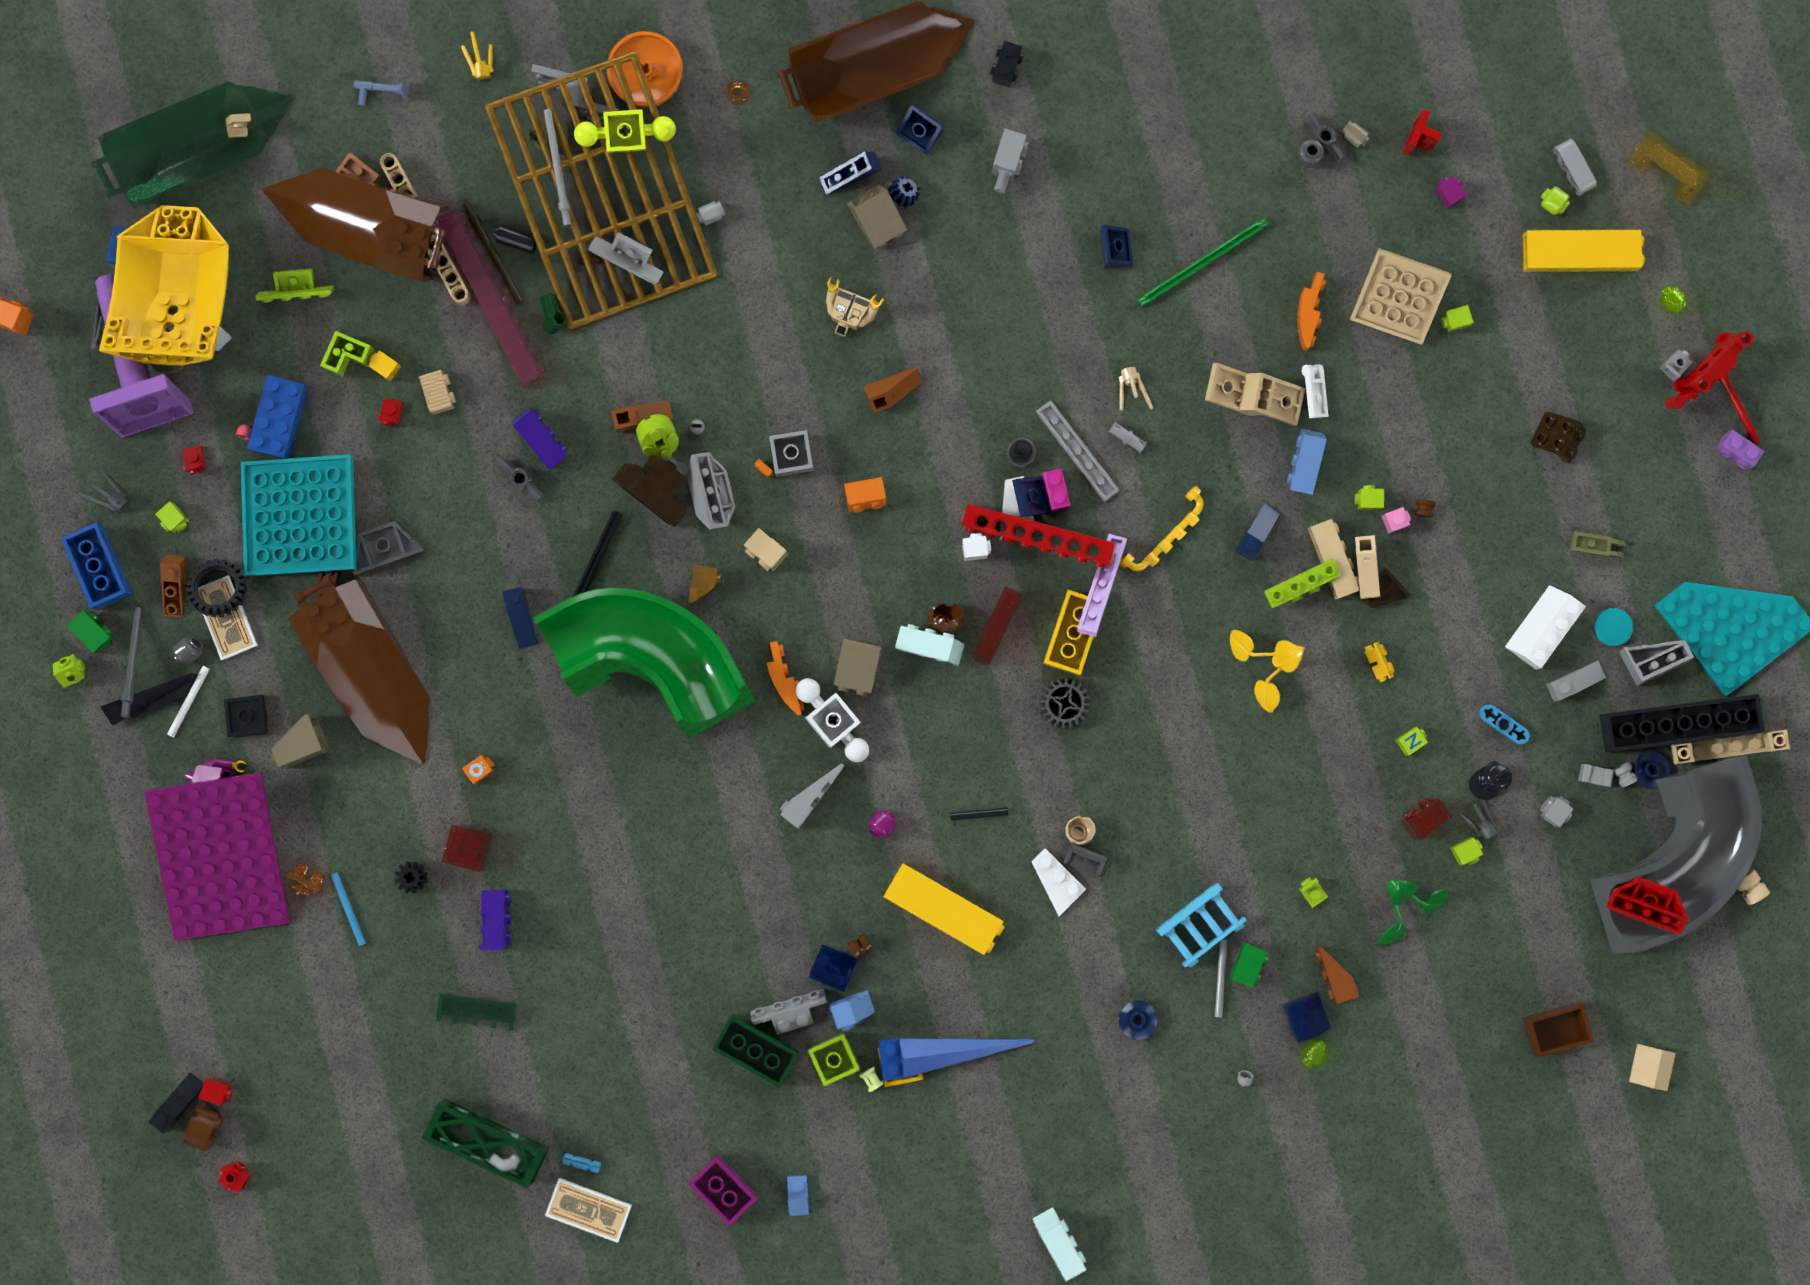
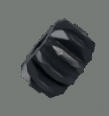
(414, 884)

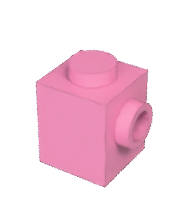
(1396, 520)

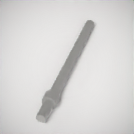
(563, 205)

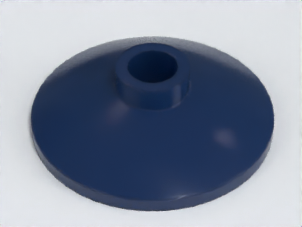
(1659, 768)
(1144, 1027)

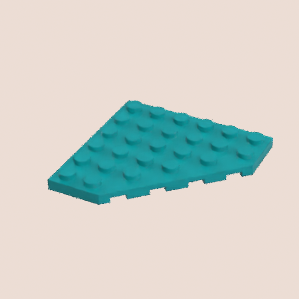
(1733, 629)

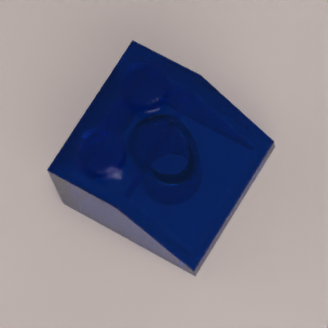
(1306, 1017)

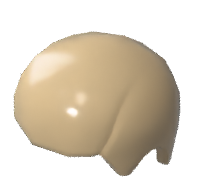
(1075, 835)

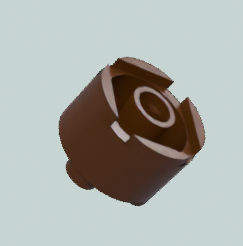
(202, 1129)

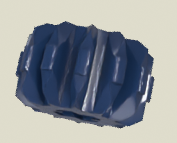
(904, 191)

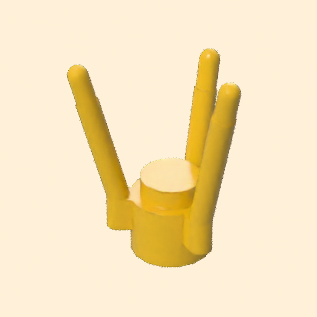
(481, 69)

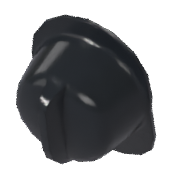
(1490, 781)

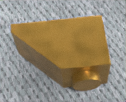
(703, 582)

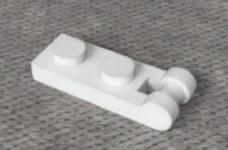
(1315, 391)

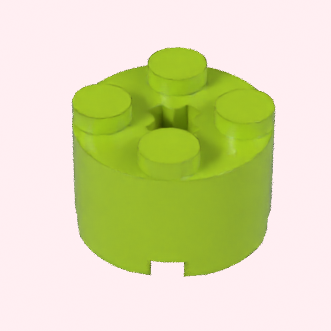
(657, 436)

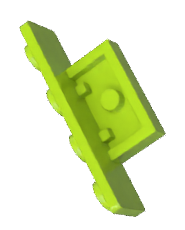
(294, 284)
(1305, 582)

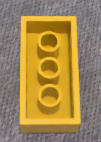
(1067, 646)

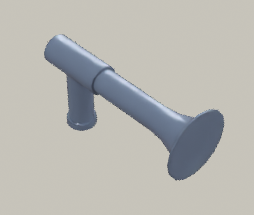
(401, 89)

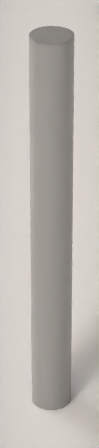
(1221, 978)

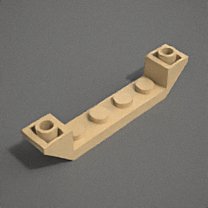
(1730, 746)

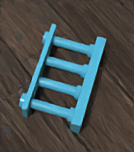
(1198, 905)

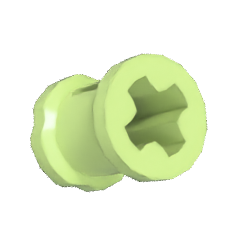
(871, 1079)

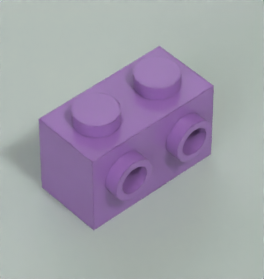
(1739, 450)

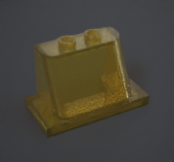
(1674, 162)

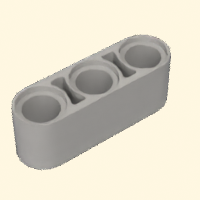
(1575, 166)

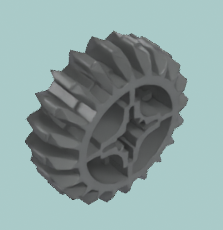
(1080, 709)

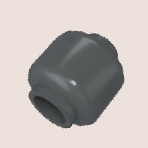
(1316, 153)
(187, 650)

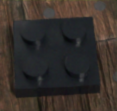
(245, 716)

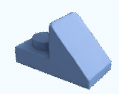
(798, 1195)

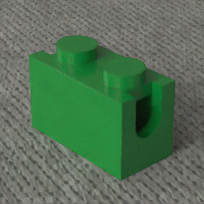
(91, 631)
(1248, 965)

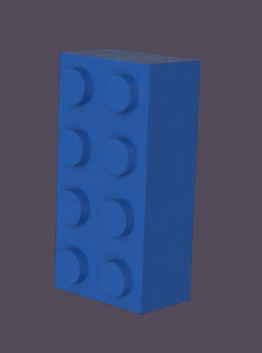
(278, 417)
(96, 566)

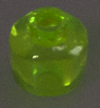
(1673, 299)
(1313, 1053)

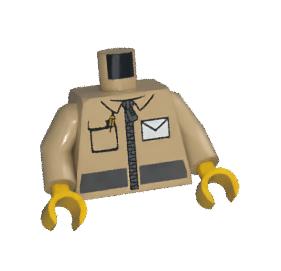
(849, 309)

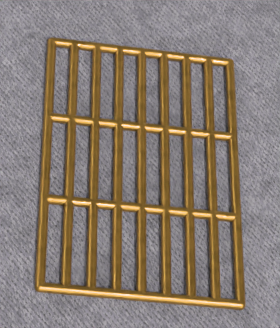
(535, 174)

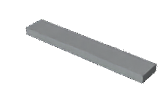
(1077, 451)

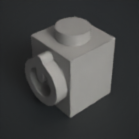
(1556, 811)

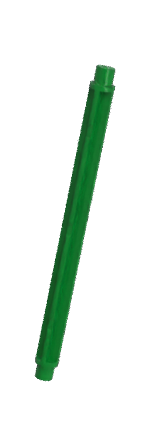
(1202, 262)

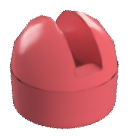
(244, 430)

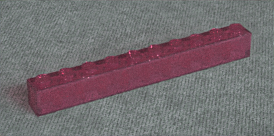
(490, 298)

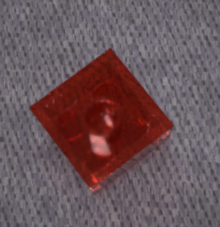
(1425, 818)
(467, 848)

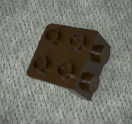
(1559, 436)

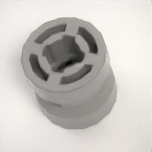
(1625, 774)

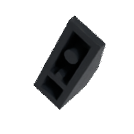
(176, 1104)

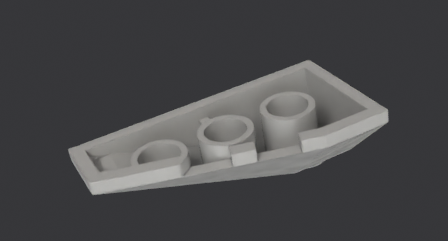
(802, 804)

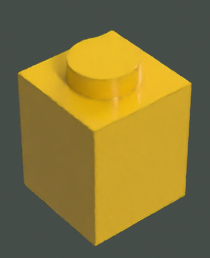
(384, 365)

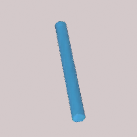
(348, 909)

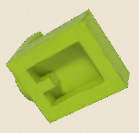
(1312, 891)

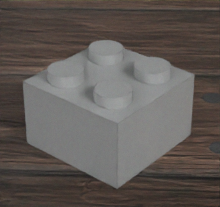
(791, 453)

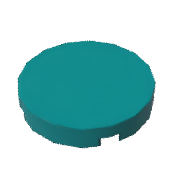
(1613, 627)

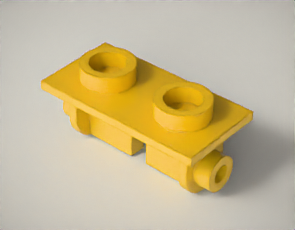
(1378, 654)

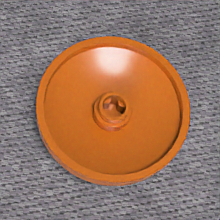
(659, 62)

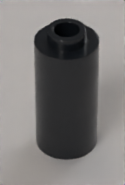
(515, 238)

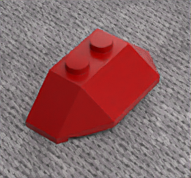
(1650, 904)

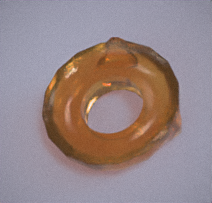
(741, 99)

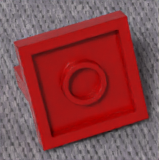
(1421, 135)

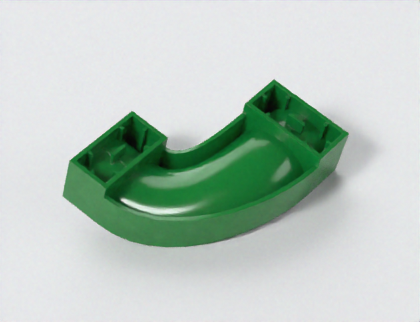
(650, 639)

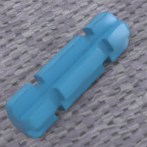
(582, 1163)

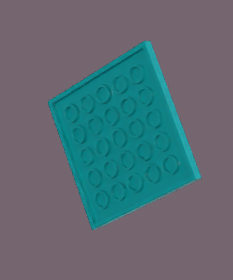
(298, 515)

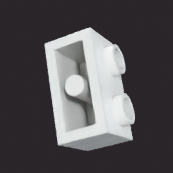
(976, 547)

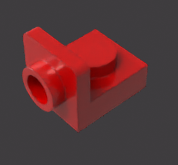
(390, 412)
(194, 460)

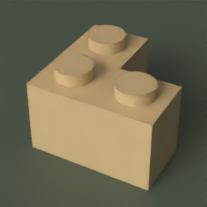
(766, 550)

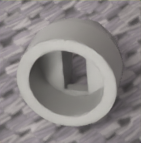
(695, 430)
(1245, 1081)

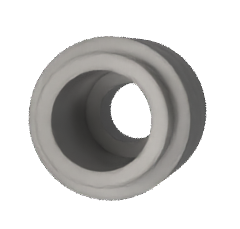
(710, 213)

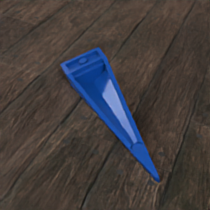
(914, 1056)

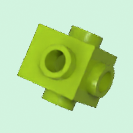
(69, 670)

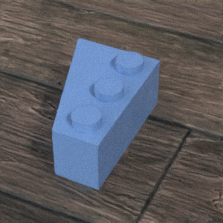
(1306, 461)
(851, 1010)

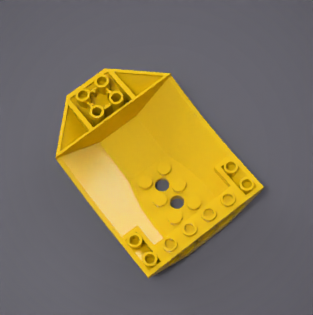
(162, 264)

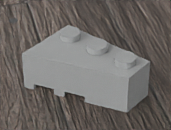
(1651, 661)

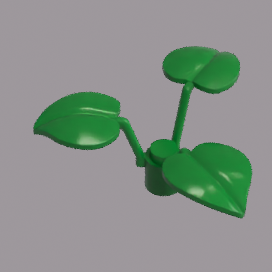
(1400, 892)

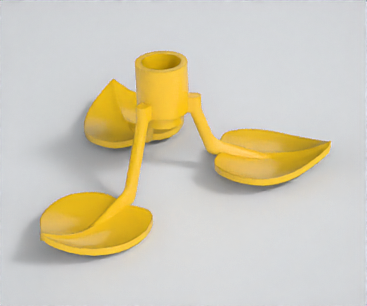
(1286, 658)

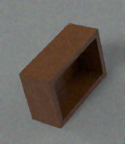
(1558, 1029)

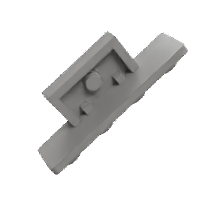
(627, 255)
(790, 1013)

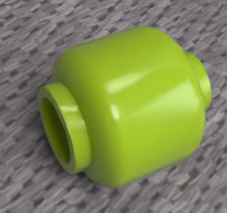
(1555, 200)

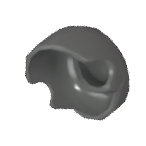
(1023, 446)

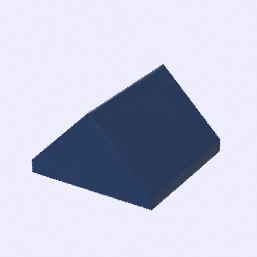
(920, 129)
(1116, 246)

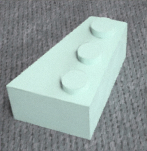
(1060, 1244)

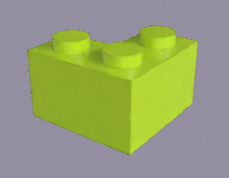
(342, 350)

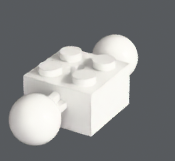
(809, 692)

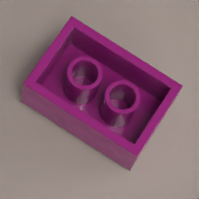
(723, 1190)

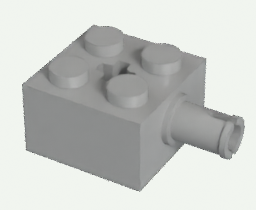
(1008, 158)

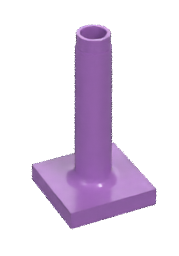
(141, 399)

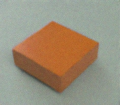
(763, 468)

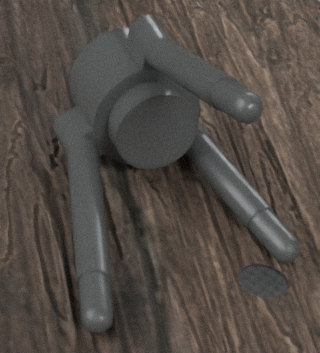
(98, 323)
(117, 501)
(1486, 827)

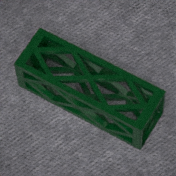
(466, 1151)

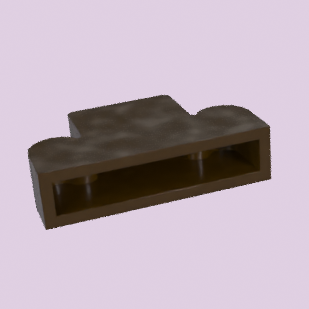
(655, 487)

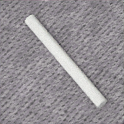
(188, 701)

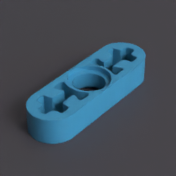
(1513, 737)

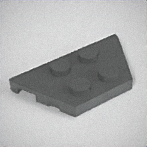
(384, 546)

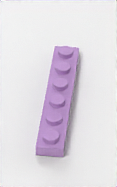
(1101, 590)

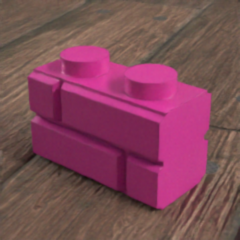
(1056, 490)

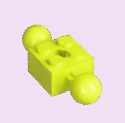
(587, 133)

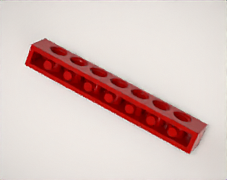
(974, 513)

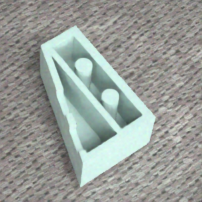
(929, 644)

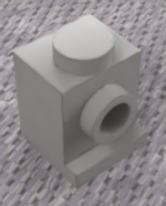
(1671, 367)

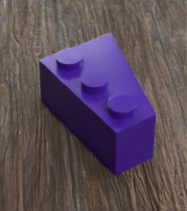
(539, 438)
(495, 919)

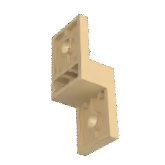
(1255, 394)

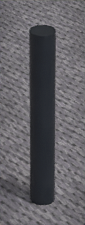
(979, 814)

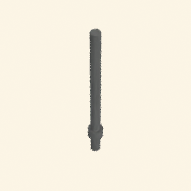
(127, 696)

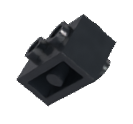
(1005, 70)

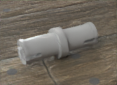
(1127, 437)

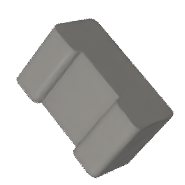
(1595, 775)

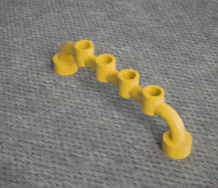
(1165, 545)

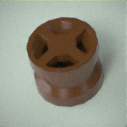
(1424, 508)

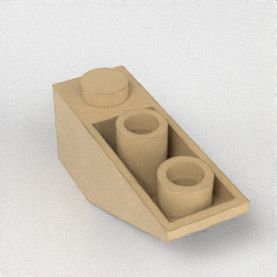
(1367, 566)

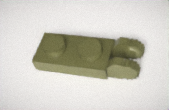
(1595, 544)

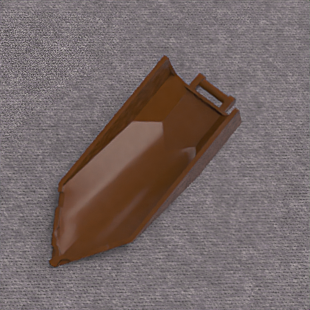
(872, 58)
(362, 220)
(364, 666)

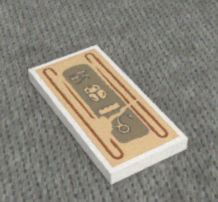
(232, 632)
(588, 1210)

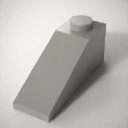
(1575, 681)

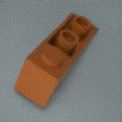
(892, 389)
(630, 417)
(173, 585)
(1340, 982)

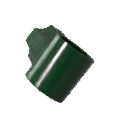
(554, 317)

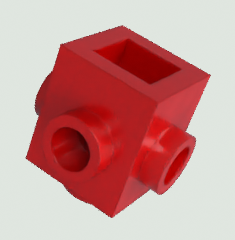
(240, 1178)

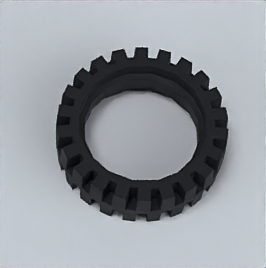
(206, 569)

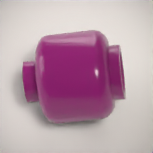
(882, 824)

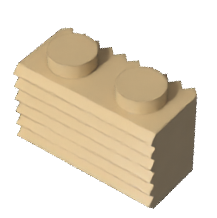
(437, 392)

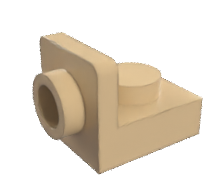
(237, 125)

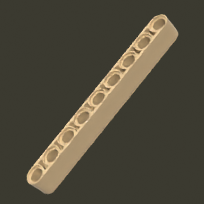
(444, 271)

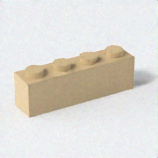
(1329, 547)

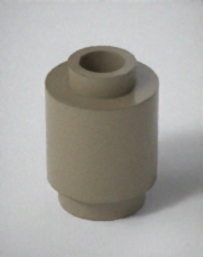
(1355, 134)

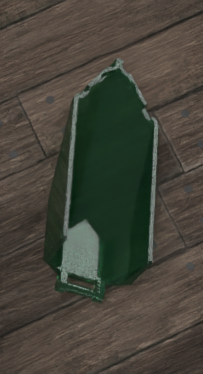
(187, 141)

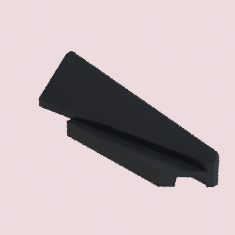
(151, 698)

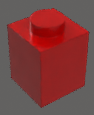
(216, 1091)

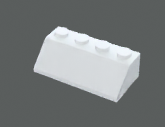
(1545, 627)

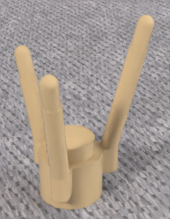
(1131, 377)

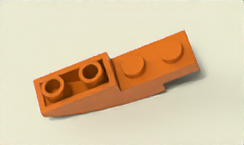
(1308, 318)
(785, 686)

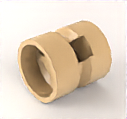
(1752, 889)

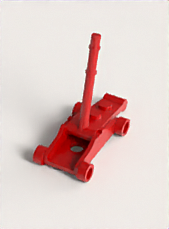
(1712, 369)

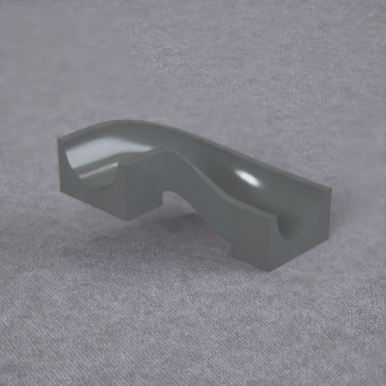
(1702, 859)

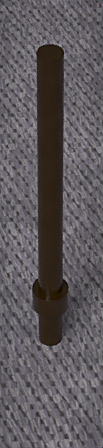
(475, 221)

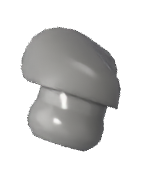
(504, 1165)

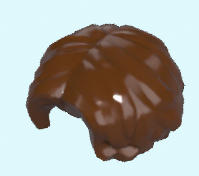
(946, 618)

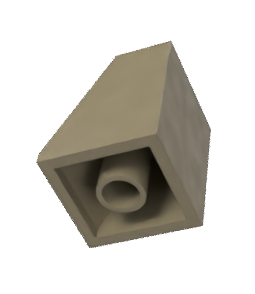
(877, 216)
(857, 667)
(300, 743)

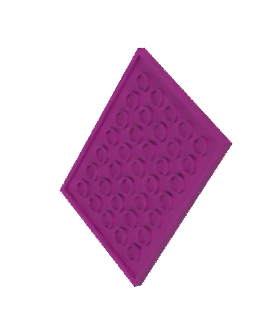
(217, 856)

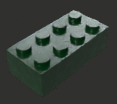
(755, 1050)

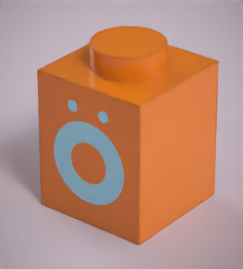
(479, 769)

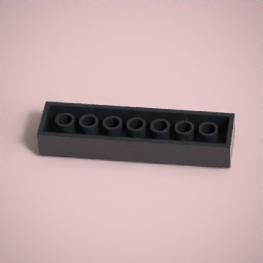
(1682, 723)

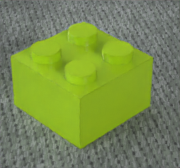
(834, 1059)

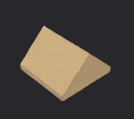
(1652, 1067)

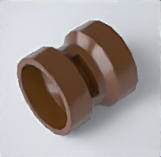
(855, 946)

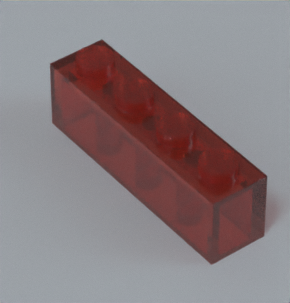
(997, 625)

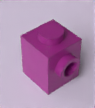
(1450, 191)

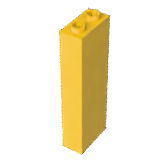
(1582, 250)
(944, 909)

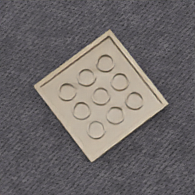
(1400, 296)

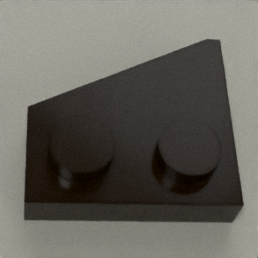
(1390, 590)

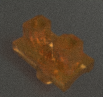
(314, 883)

